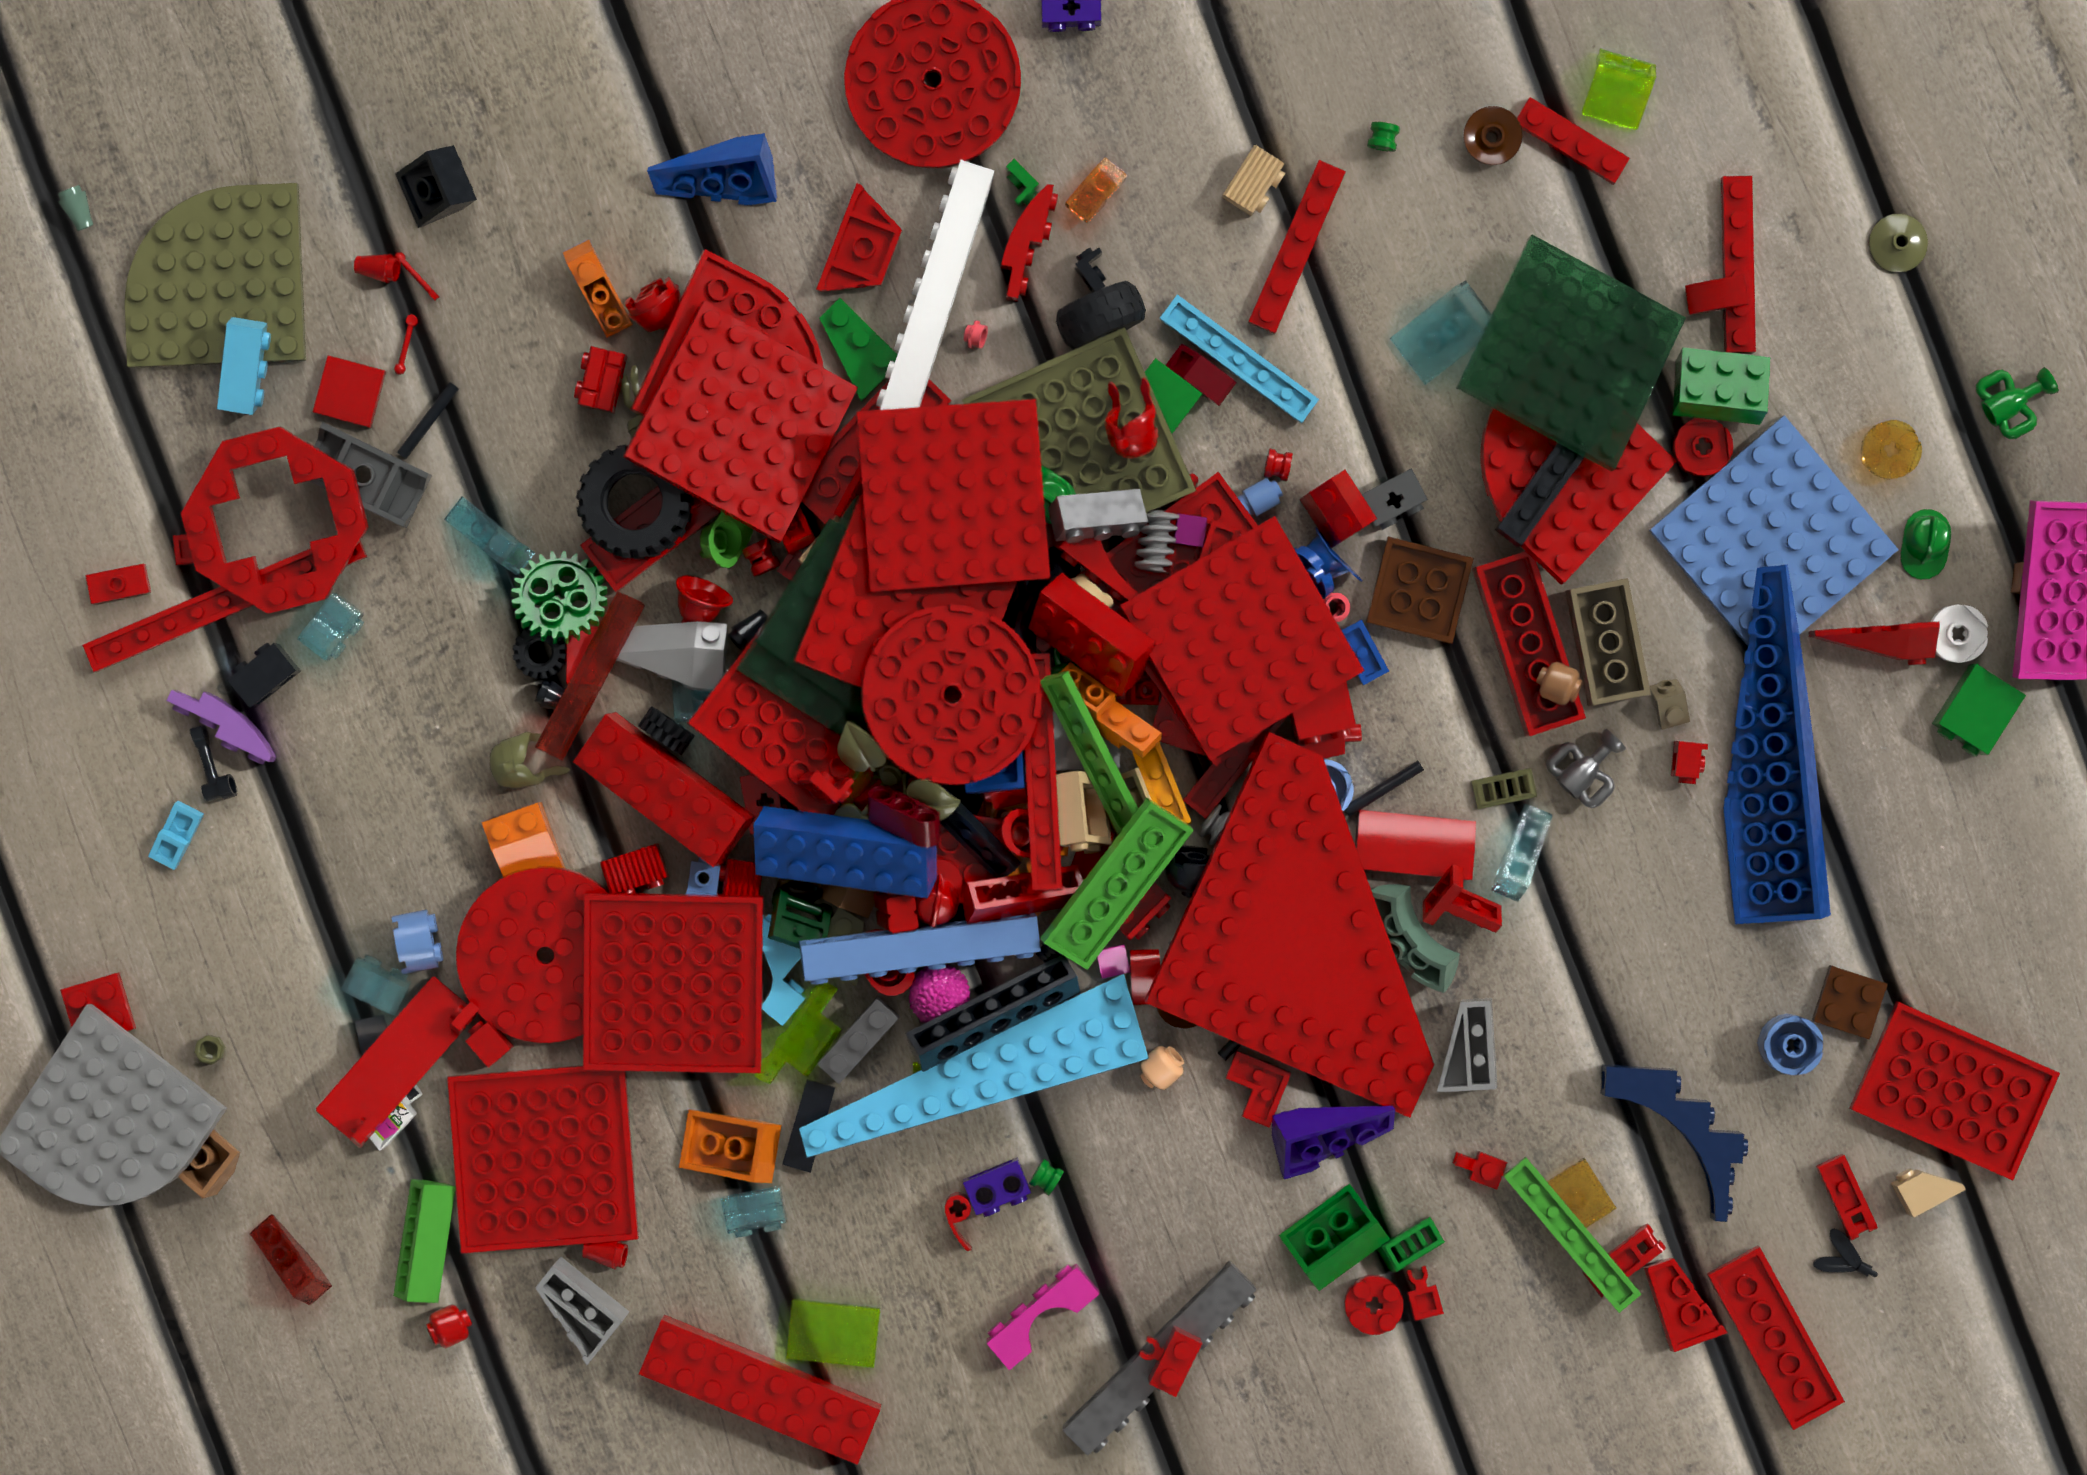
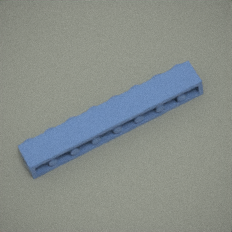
(926, 946)

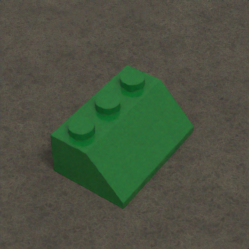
(1334, 1237)

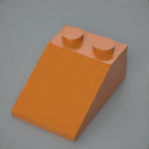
(522, 840)
(730, 1146)

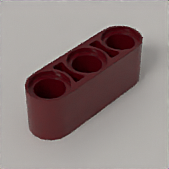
(903, 816)

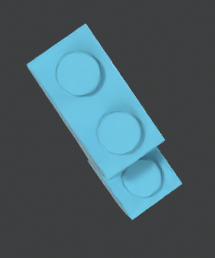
(784, 995)

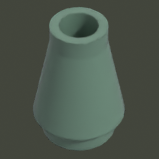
(76, 207)

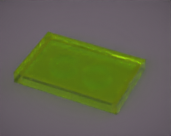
(833, 1333)

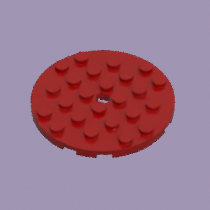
(923, 122)
(907, 701)
(501, 946)

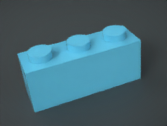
(243, 366)

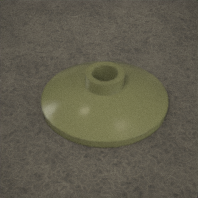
(1884, 246)

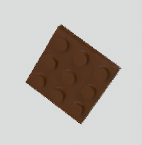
(1419, 590)

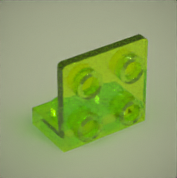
(1619, 89)

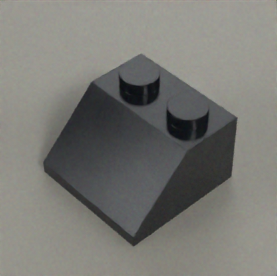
(435, 185)

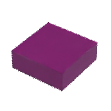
(1190, 530)

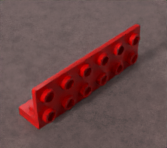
(396, 1061)

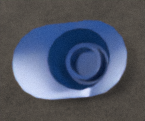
(1332, 561)

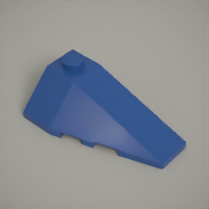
(728, 170)

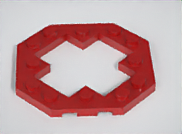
(243, 575)

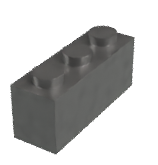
(1097, 515)
(858, 1040)

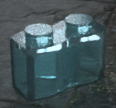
(331, 627)
(377, 985)

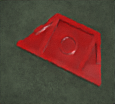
(861, 246)

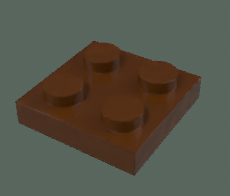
(1849, 1002)

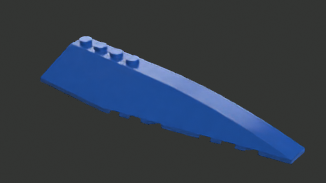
(1773, 780)

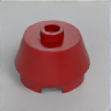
(654, 305)

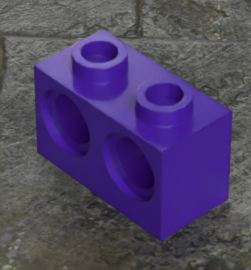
(993, 1179)

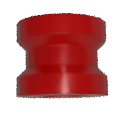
(1278, 464)

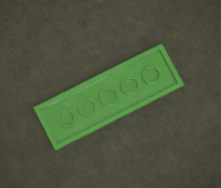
(1117, 883)

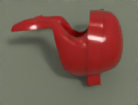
(1139, 434)

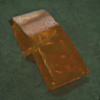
(1095, 190)

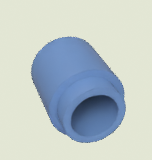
(1261, 497)

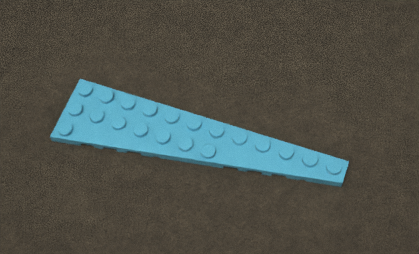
(1053, 1048)

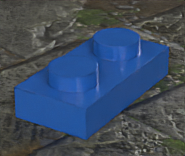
(1365, 651)

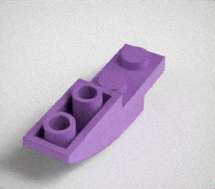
(235, 728)

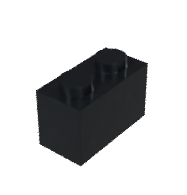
(263, 674)

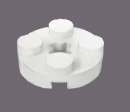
(1974, 633)

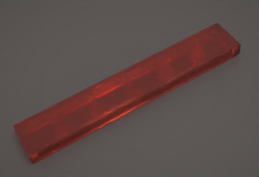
(589, 676)

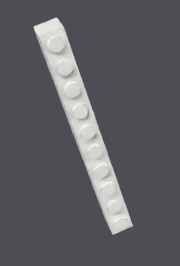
(937, 288)

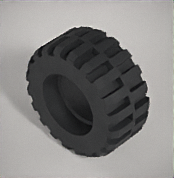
(611, 536)

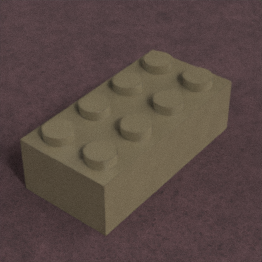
(1607, 642)

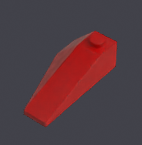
(1899, 642)

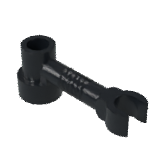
(217, 787)

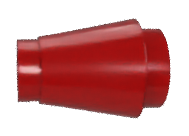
(379, 267)
(606, 1253)

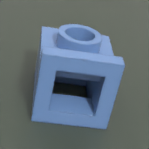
(695, 887)

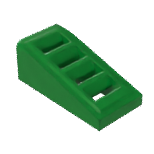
(1388, 1256)

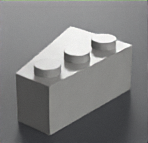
(1471, 1051)
(581, 1307)

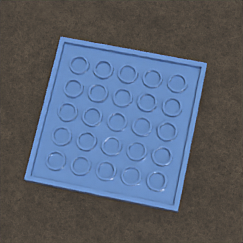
(1768, 510)

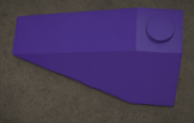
(1314, 1134)

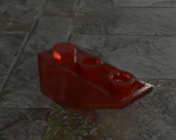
(290, 1261)

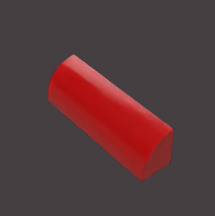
(1014, 896)

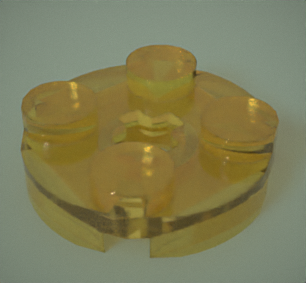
(1876, 458)

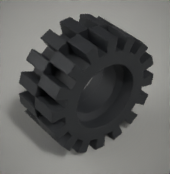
(532, 669)
(666, 730)

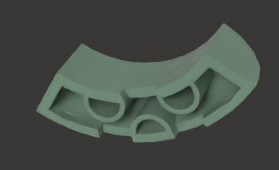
(1412, 945)

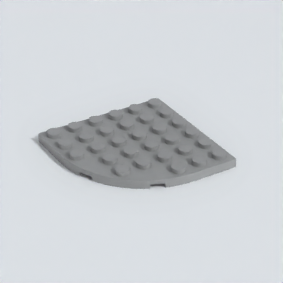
(108, 1118)

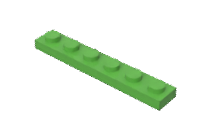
(1090, 748)
(1572, 1234)

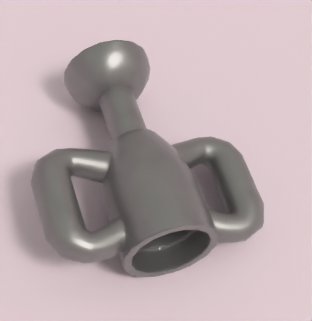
(1585, 769)

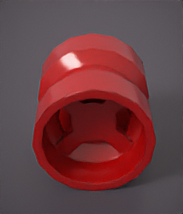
(757, 551)

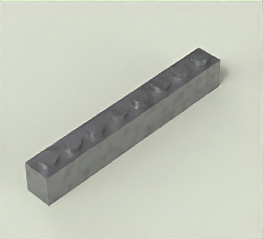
(1130, 1386)

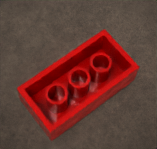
(1091, 634)

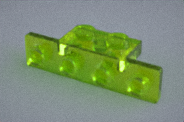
(805, 1038)

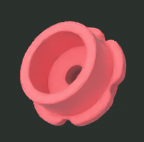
(976, 335)

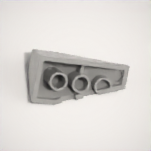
(679, 651)

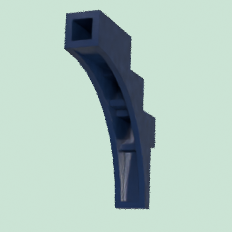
(1714, 1148)

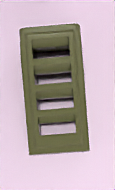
(1528, 782)

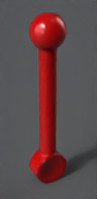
(419, 279)
(412, 321)

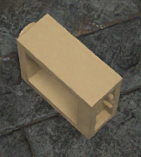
(1081, 814)

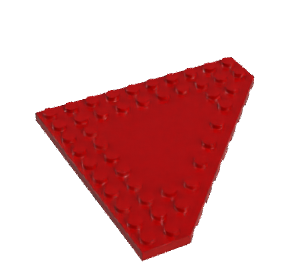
(1291, 943)

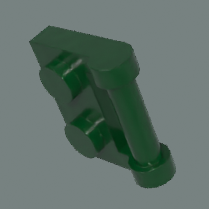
(791, 927)

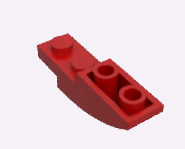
(1029, 229)

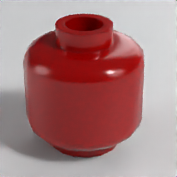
(448, 1326)

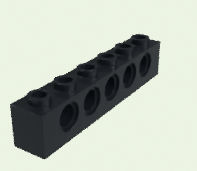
(993, 1012)

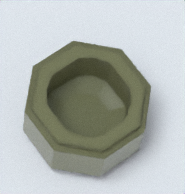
(209, 1049)

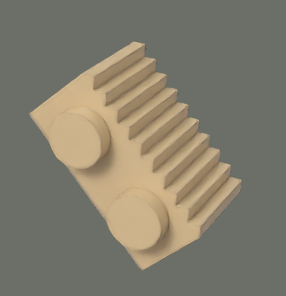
(1253, 181)

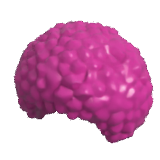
(937, 992)

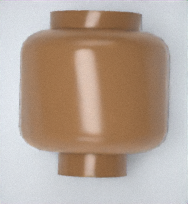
(1559, 683)

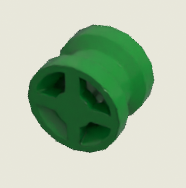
(1383, 136)
(1046, 1177)

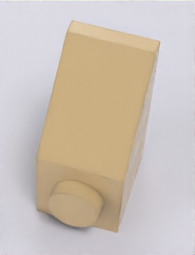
(1922, 1191)

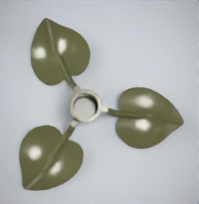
(860, 752)

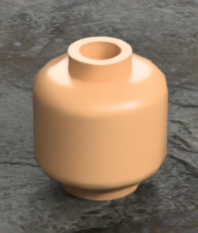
(1162, 1067)

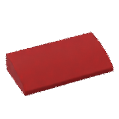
(1415, 843)

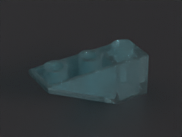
(489, 536)

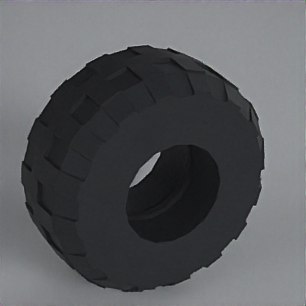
(1100, 314)

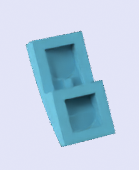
(176, 835)

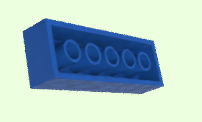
(840, 853)

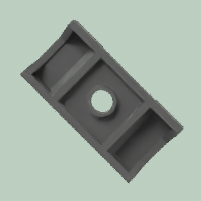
(394, 484)

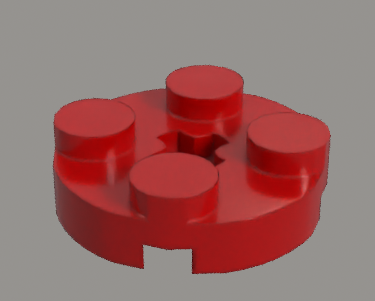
(1690, 458)
(1383, 1319)

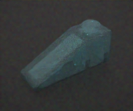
(1522, 853)

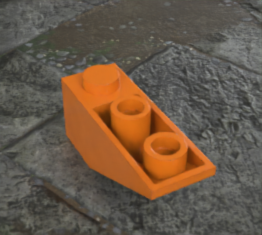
(597, 288)

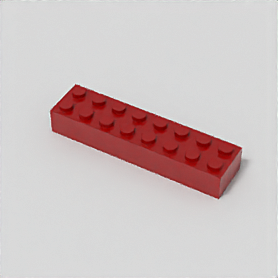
(760, 1389)

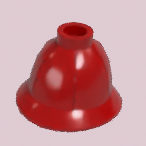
(700, 599)

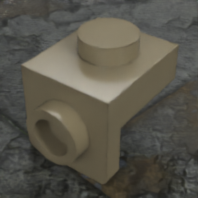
(1670, 703)

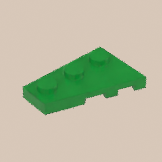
(858, 347)

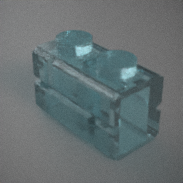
(754, 1211)

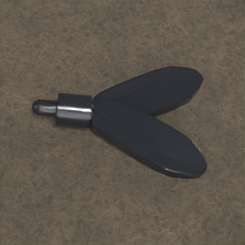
(1848, 1262)

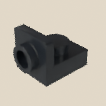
(1091, 276)

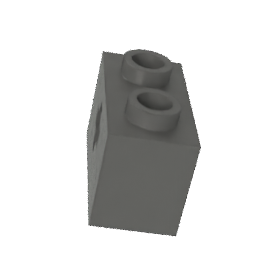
(1409, 491)

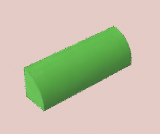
(424, 1241)

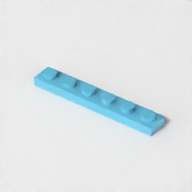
(1239, 359)

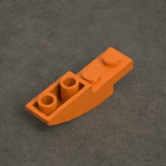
(1111, 718)

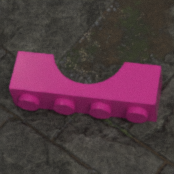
(1070, 1291)

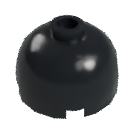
(1187, 868)

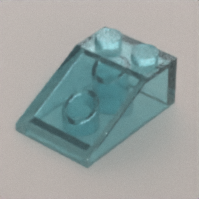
(1443, 332)

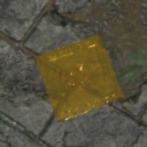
(1582, 1193)

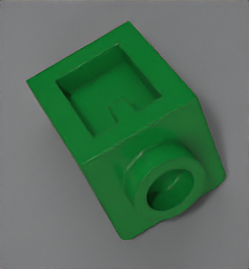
(1021, 178)

